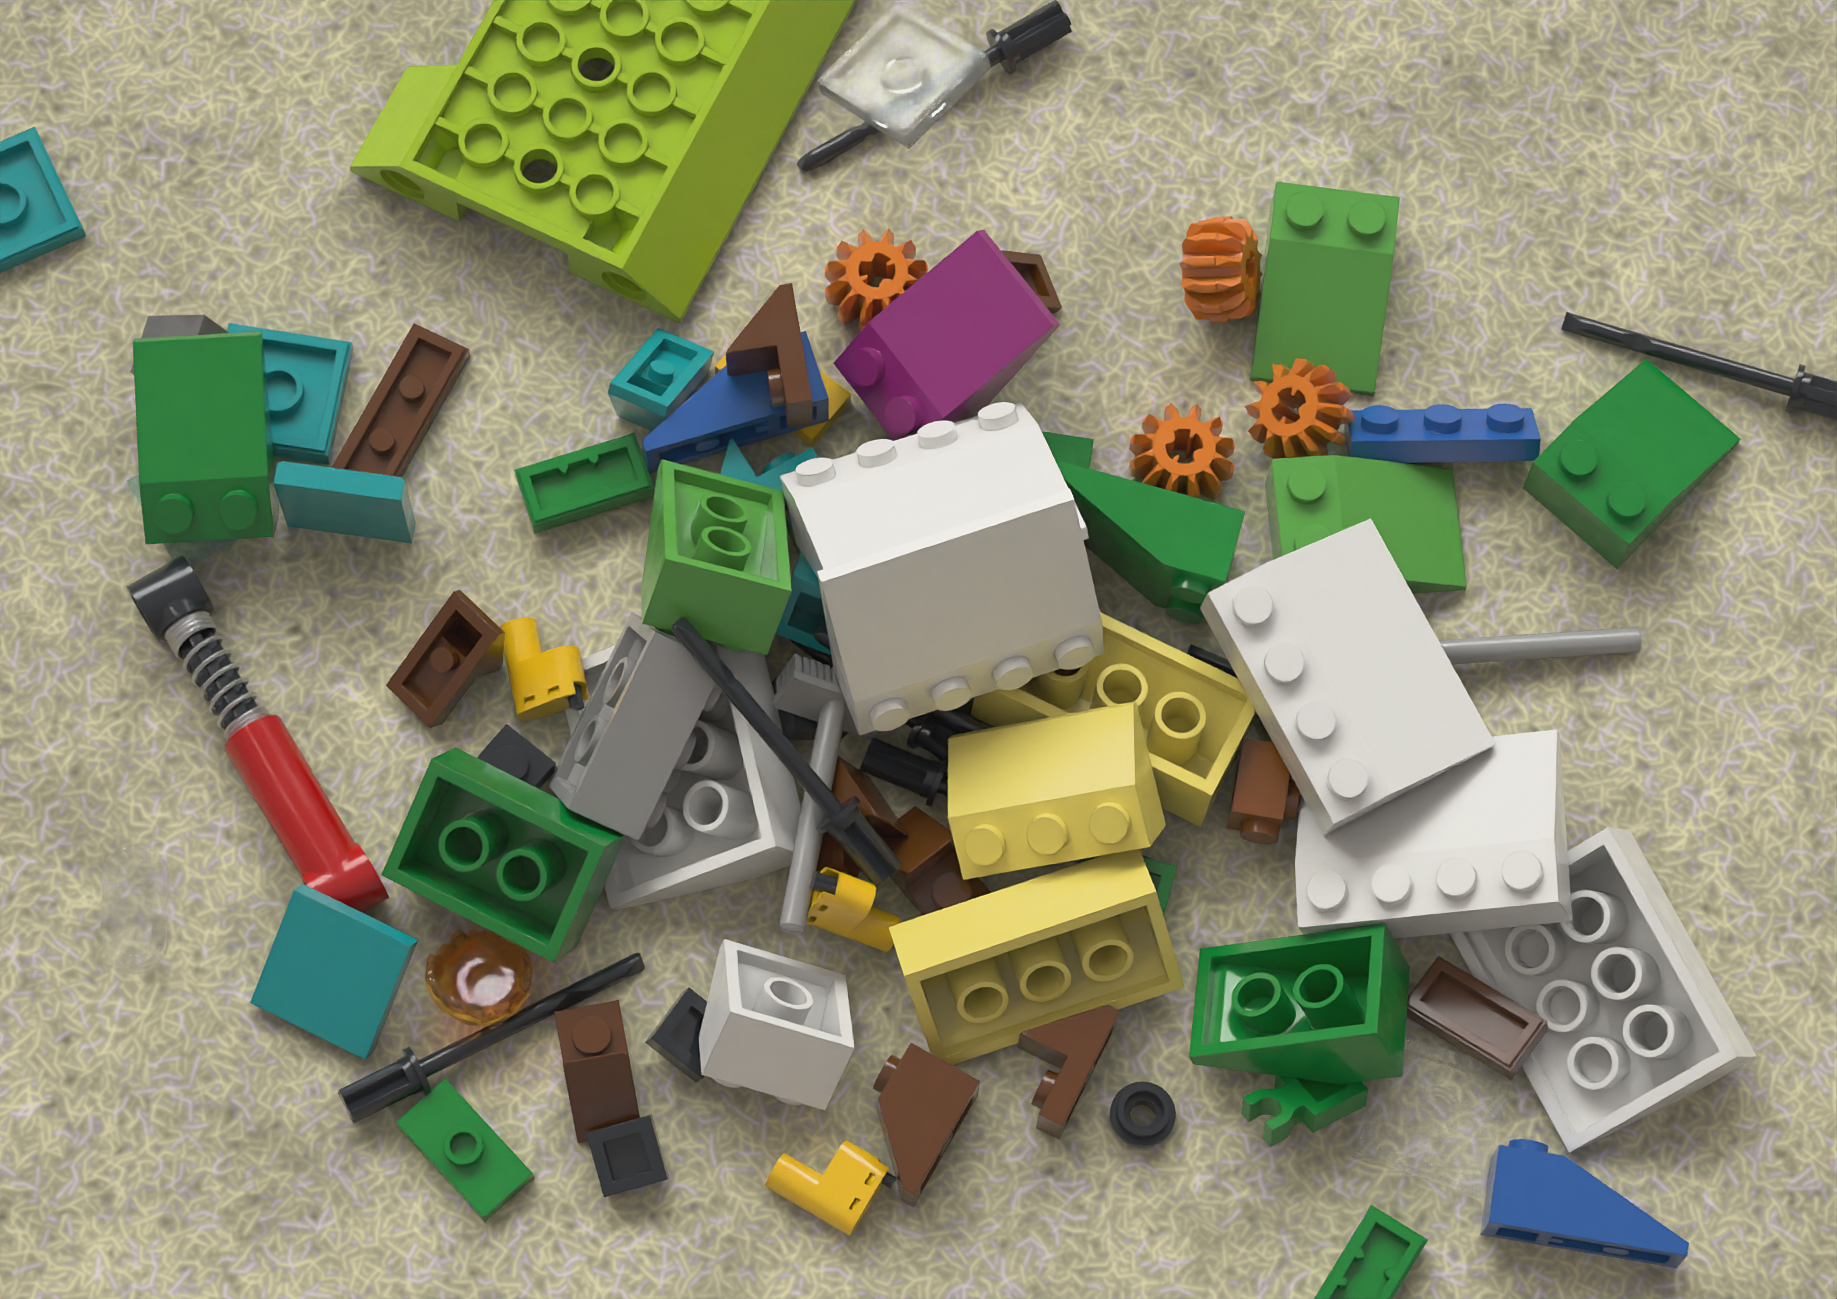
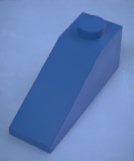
(726, 410)
(1562, 1206)

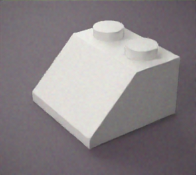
(776, 1026)

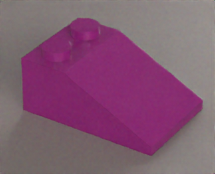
(947, 341)

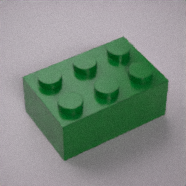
(503, 854)

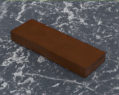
(404, 404)

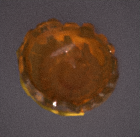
(479, 977)

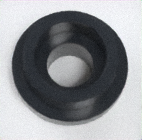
(1148, 1095)

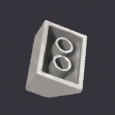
(634, 731)

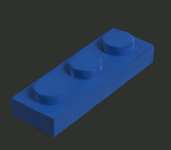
(1443, 434)

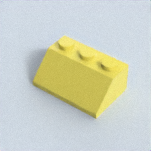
(1051, 791)

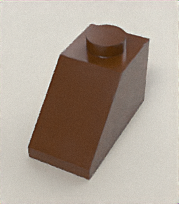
(920, 1114)

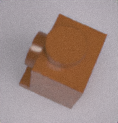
(1261, 793)

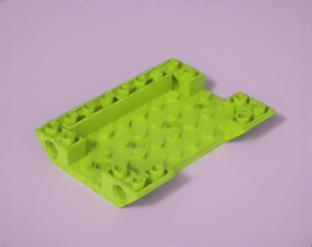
(643, 160)

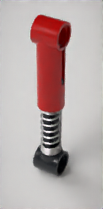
(258, 742)

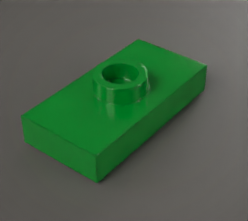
(584, 483)
(465, 1150)
(1373, 1259)

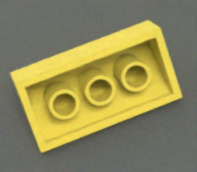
(1186, 708)
(1036, 955)

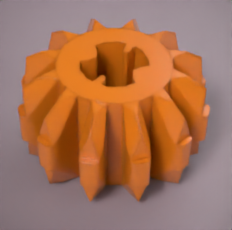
(1221, 269)
(856, 271)
(1300, 411)
(1188, 434)

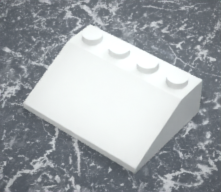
(919, 484)
(962, 613)
(1345, 674)
(726, 810)
(1450, 855)
(1620, 993)

